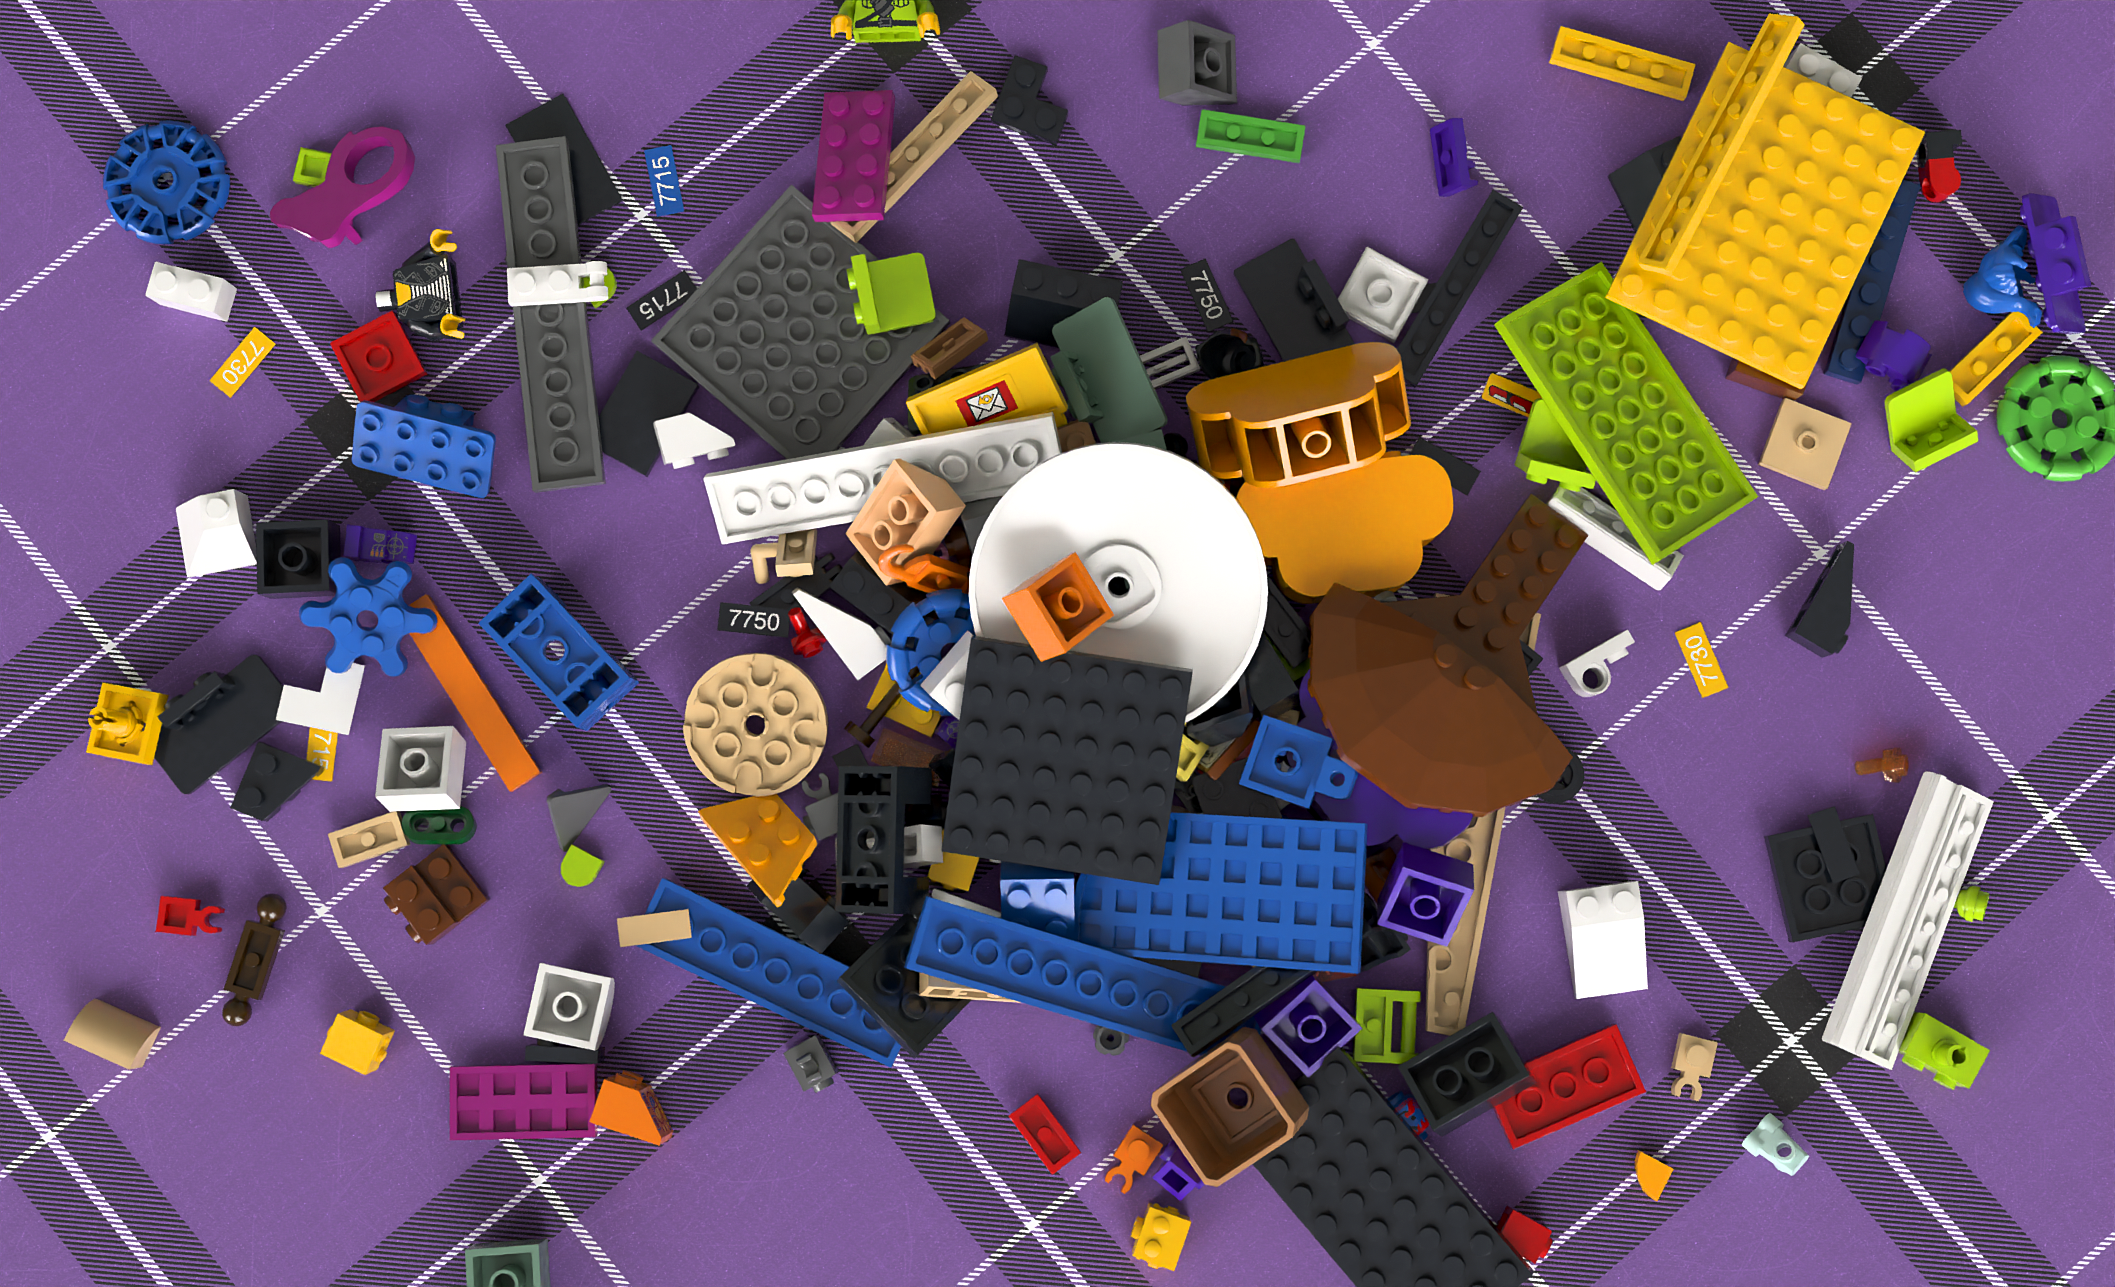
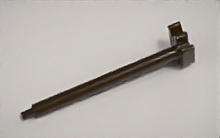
(863, 732)

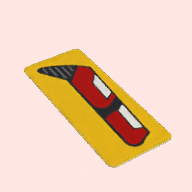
(1509, 394)

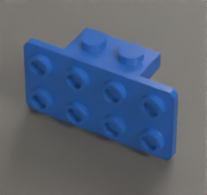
(425, 444)

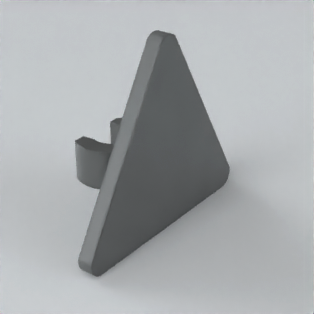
(573, 811)

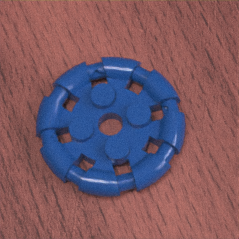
(183, 193)
(927, 644)

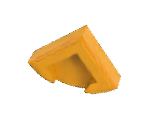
(1651, 1174)

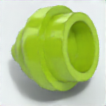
(1972, 903)

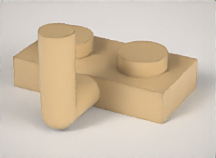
(793, 555)

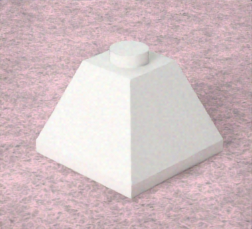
(216, 533)

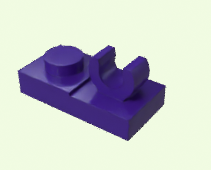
(1450, 157)

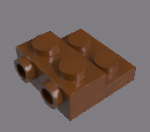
(434, 895)

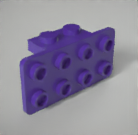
(2059, 262)

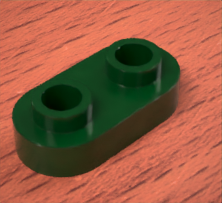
(440, 826)

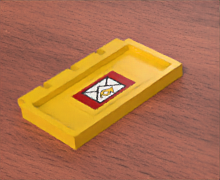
(992, 393)

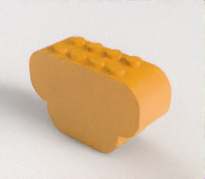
(1301, 416)
(1351, 526)

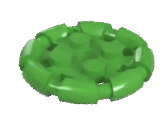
(2037, 422)

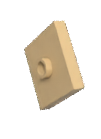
(1804, 444)

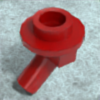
(807, 641)

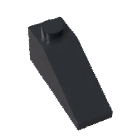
(1827, 609)

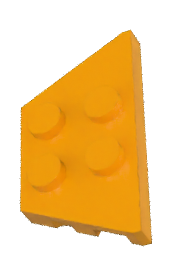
(763, 839)

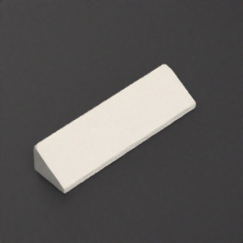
(1611, 535)

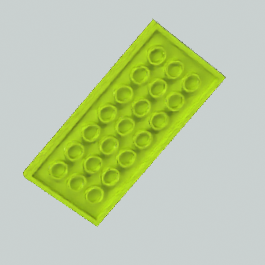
(1626, 413)

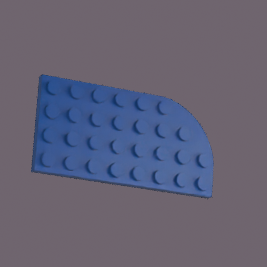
(1238, 896)

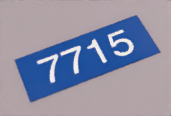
(664, 180)

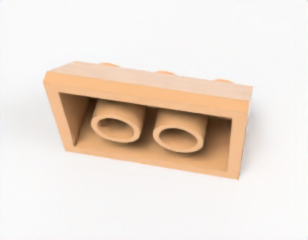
(905, 509)

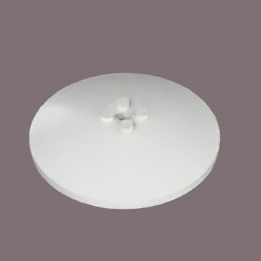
(1140, 517)

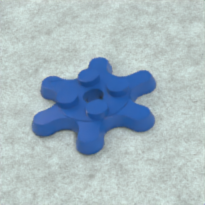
(377, 595)

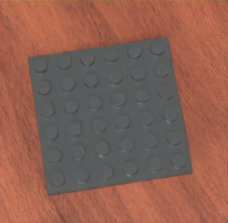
(782, 336)

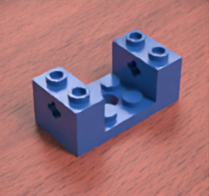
(585, 679)

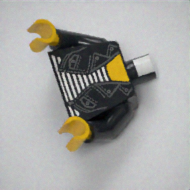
(427, 291)

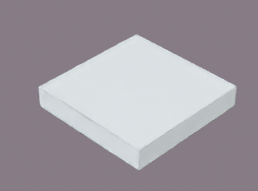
(1381, 294)

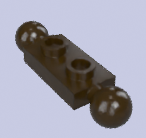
(254, 959)

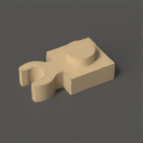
(1694, 1059)

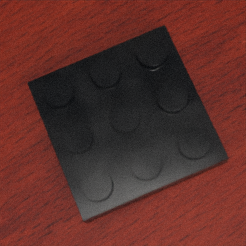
(1804, 887)
(892, 991)

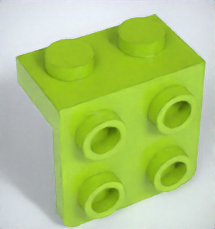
(891, 292)
(1925, 422)
(1549, 452)

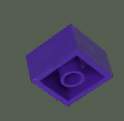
(1425, 894)
(1308, 1024)

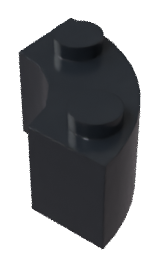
(806, 912)

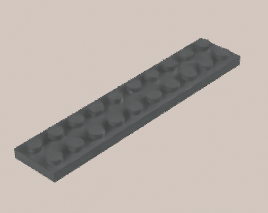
(551, 337)

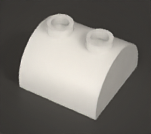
(570, 1007)

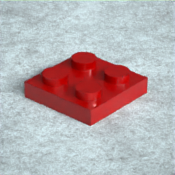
(378, 358)

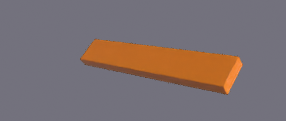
(475, 701)

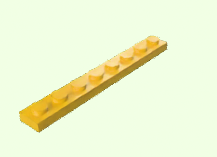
(1720, 144)

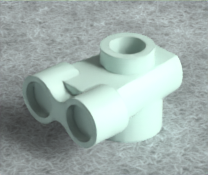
(1769, 1139)

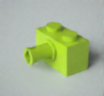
(1942, 1051)

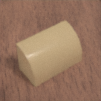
(113, 1034)

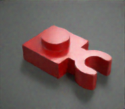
(183, 916)

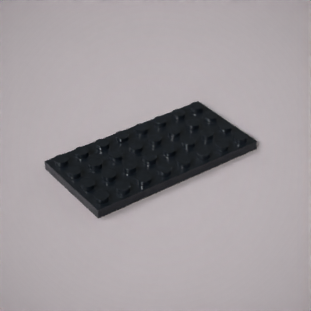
(1381, 1193)

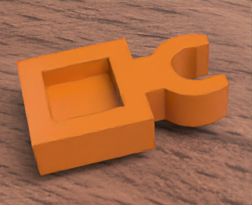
(1136, 1154)

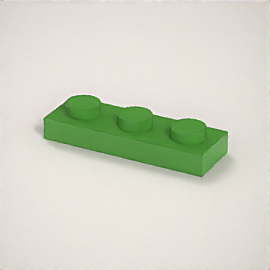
(1250, 136)

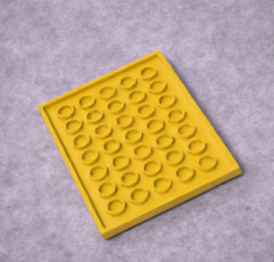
(1781, 228)

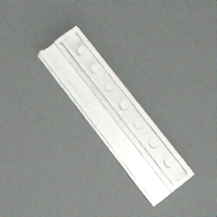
(1907, 920)

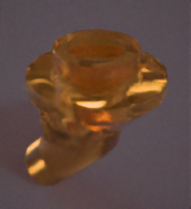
(1893, 765)

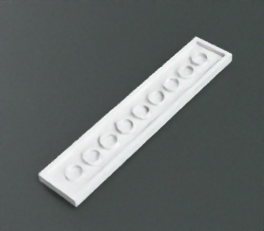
(836, 484)

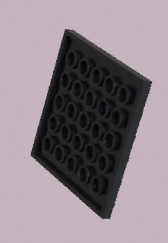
(1066, 760)

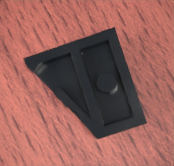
(271, 781)

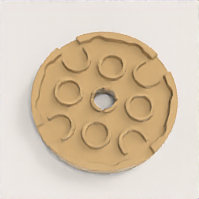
(748, 761)

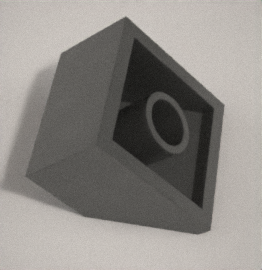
(1196, 65)

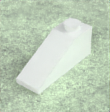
(850, 636)

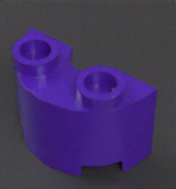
(1894, 354)

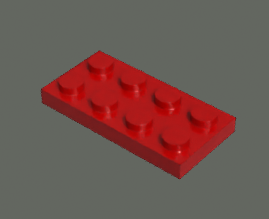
(1571, 1086)

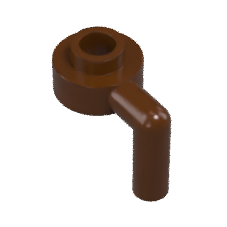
(958, 545)

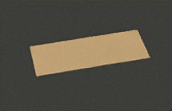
(654, 928)

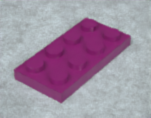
(853, 156)
(522, 1101)

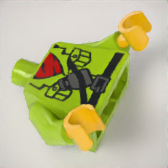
(885, 20)

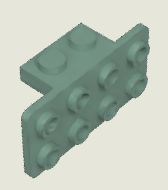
(1105, 374)

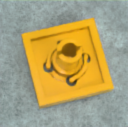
(119, 724)

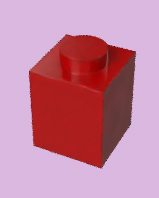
(1525, 1234)

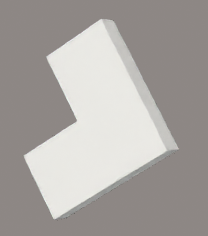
(327, 710)

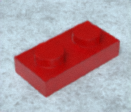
(1044, 1133)

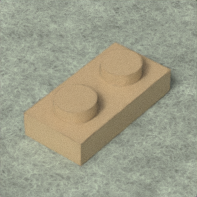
(368, 839)

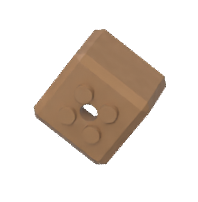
(1213, 1130)

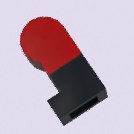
(1936, 164)

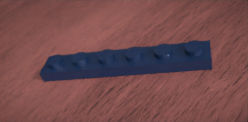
(1871, 288)

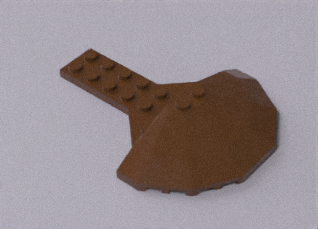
(1438, 687)

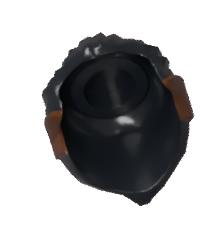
(1228, 353)

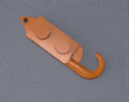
(924, 572)

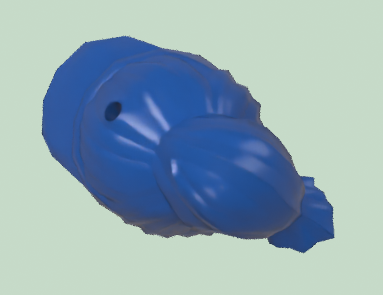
(1997, 282)

